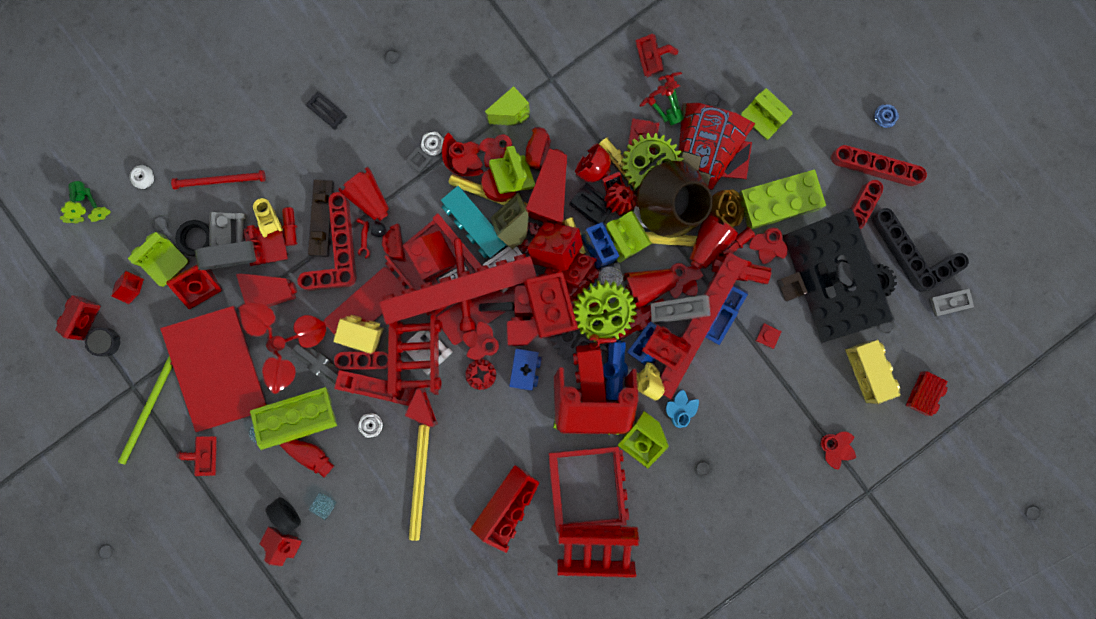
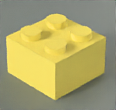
(359, 334)

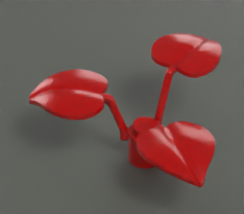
(277, 372)

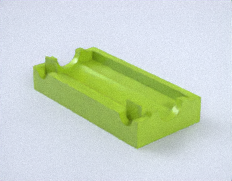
(293, 418)

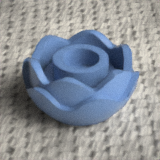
(892, 116)

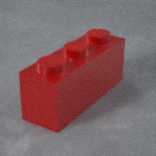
(590, 374)

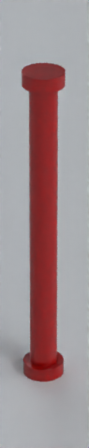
(218, 179)

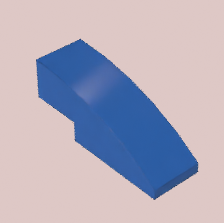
(727, 314)

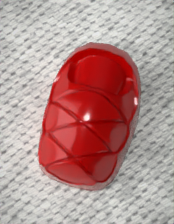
(537, 148)

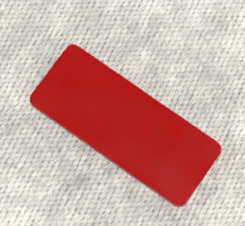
(366, 299)
(452, 317)

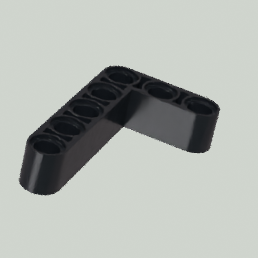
(913, 255)

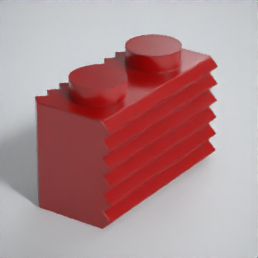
(927, 393)

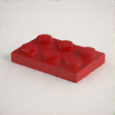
(551, 305)

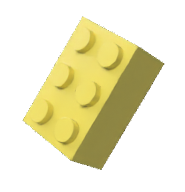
(873, 372)

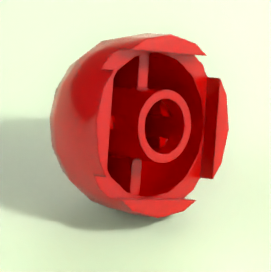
(594, 165)

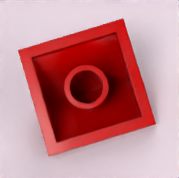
(194, 286)
(421, 409)

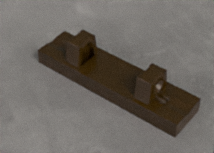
(320, 218)

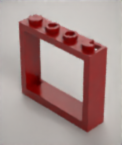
(619, 477)

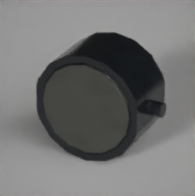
(102, 342)

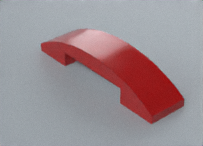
(370, 387)

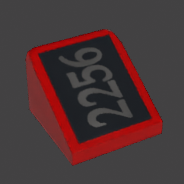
(614, 178)

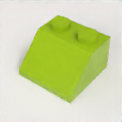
(508, 109)

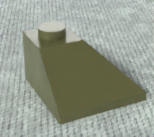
(511, 222)

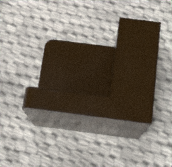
(792, 286)

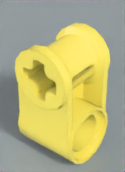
(267, 220)
(649, 382)

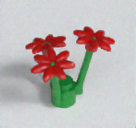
(674, 113)

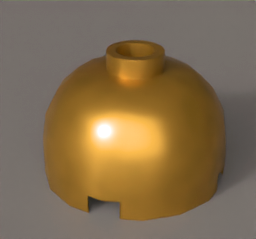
(727, 207)

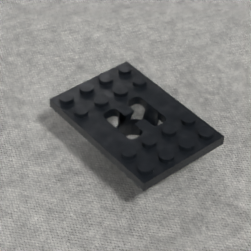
(849, 309)

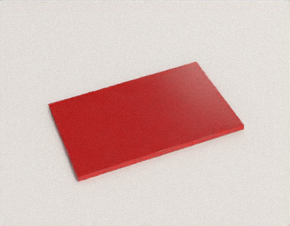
(214, 368)

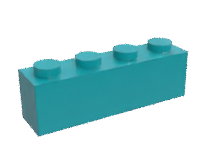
(474, 223)

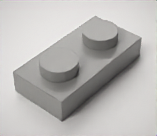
(952, 302)

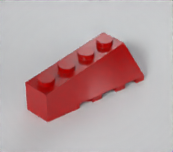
(505, 509)

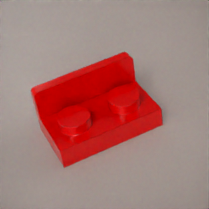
(667, 347)

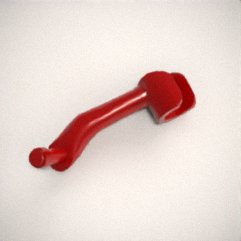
(364, 238)

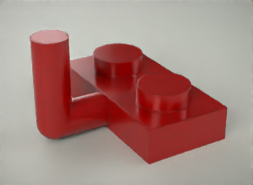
(651, 55)
(203, 457)

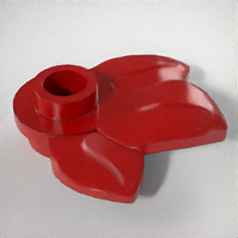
(492, 148)
(467, 157)
(768, 248)
(687, 281)
(477, 340)
(839, 450)

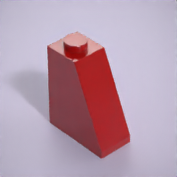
(266, 289)

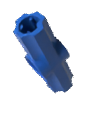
(615, 369)

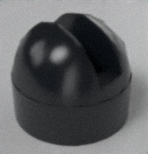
(378, 229)

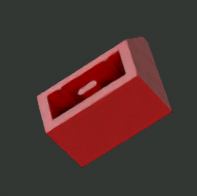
(521, 332)

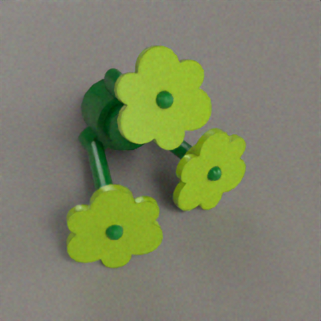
(73, 210)

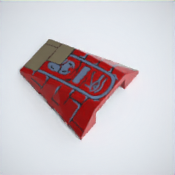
(711, 139)

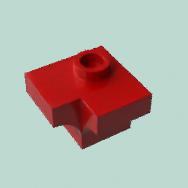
(279, 546)

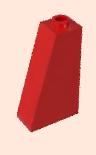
(548, 195)

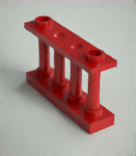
(396, 365)
(597, 536)

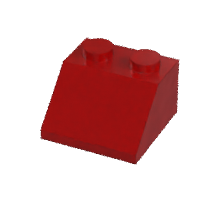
(430, 255)
(77, 318)

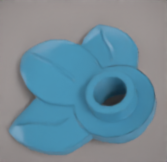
(681, 407)

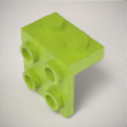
(159, 258)

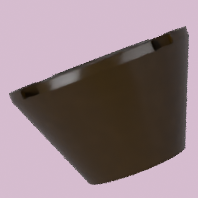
(658, 195)

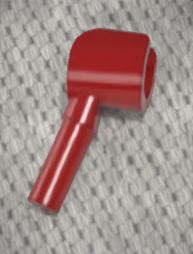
(599, 341)

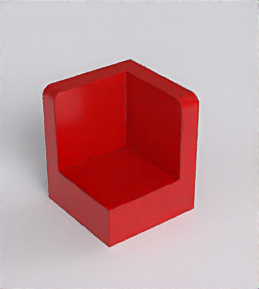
(127, 287)

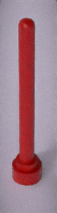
(466, 321)

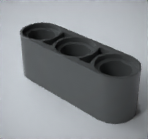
(225, 255)

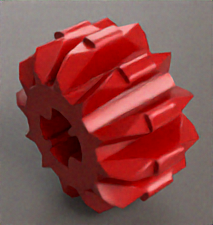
(620, 198)

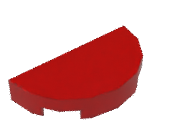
(393, 243)

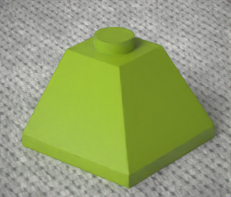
(645, 440)

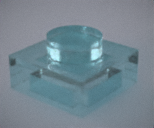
(322, 506)

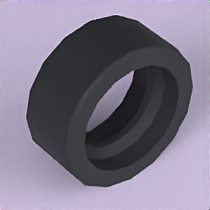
(183, 230)

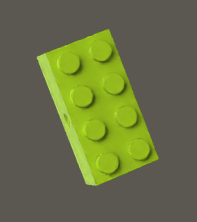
(782, 199)

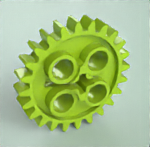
(641, 151)
(602, 294)

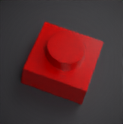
(768, 336)

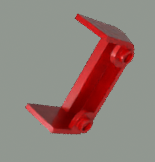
(594, 418)

